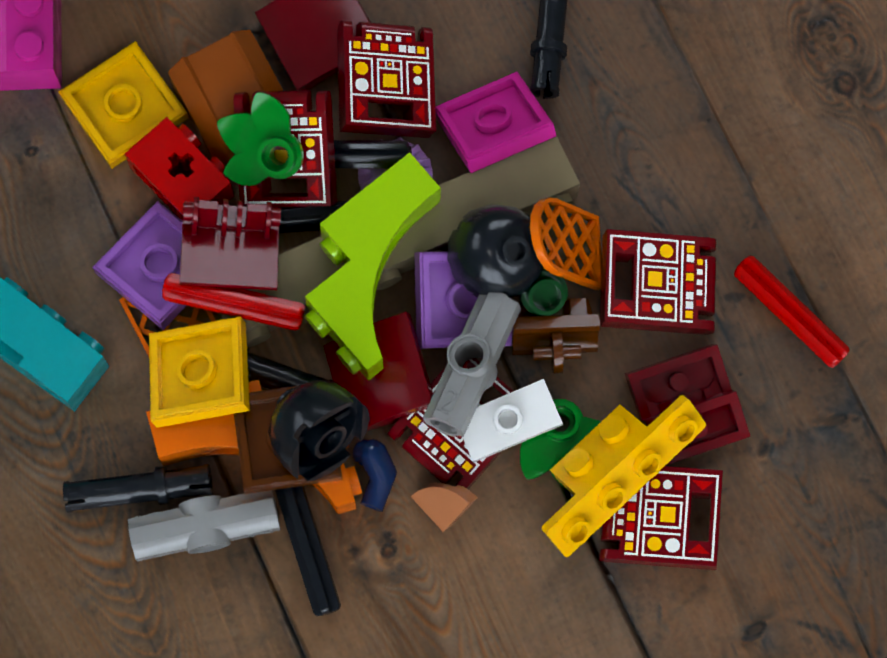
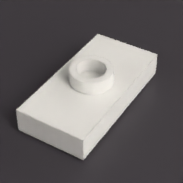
(511, 420)

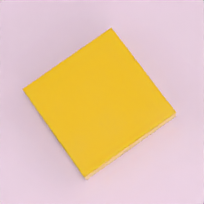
(121, 102)
(198, 372)

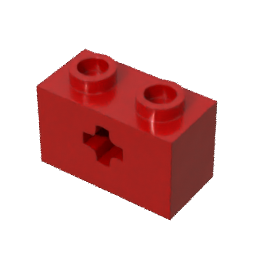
(164, 151)

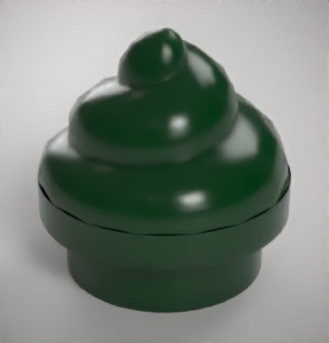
(545, 295)

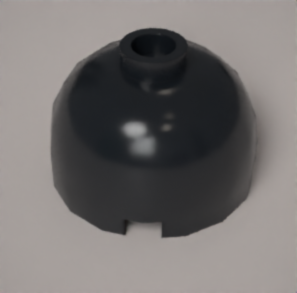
(494, 251)
(315, 427)

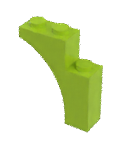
(363, 238)

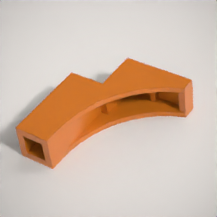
(219, 437)

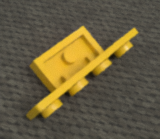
(614, 466)

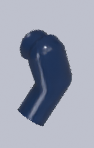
(380, 469)

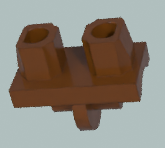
(557, 336)

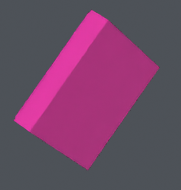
(494, 122)

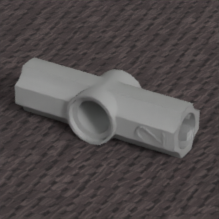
(461, 387)
(203, 524)

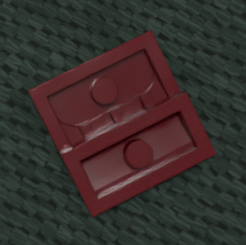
(307, 35)
(403, 382)
(705, 383)

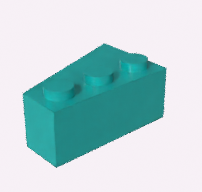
(45, 350)

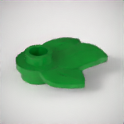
(254, 141)
(546, 450)

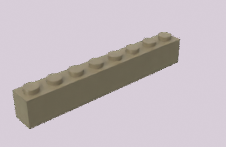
(513, 182)

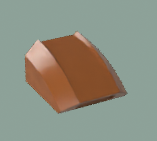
(213, 76)

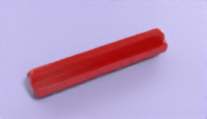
(236, 303)
(791, 311)

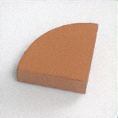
(444, 502)

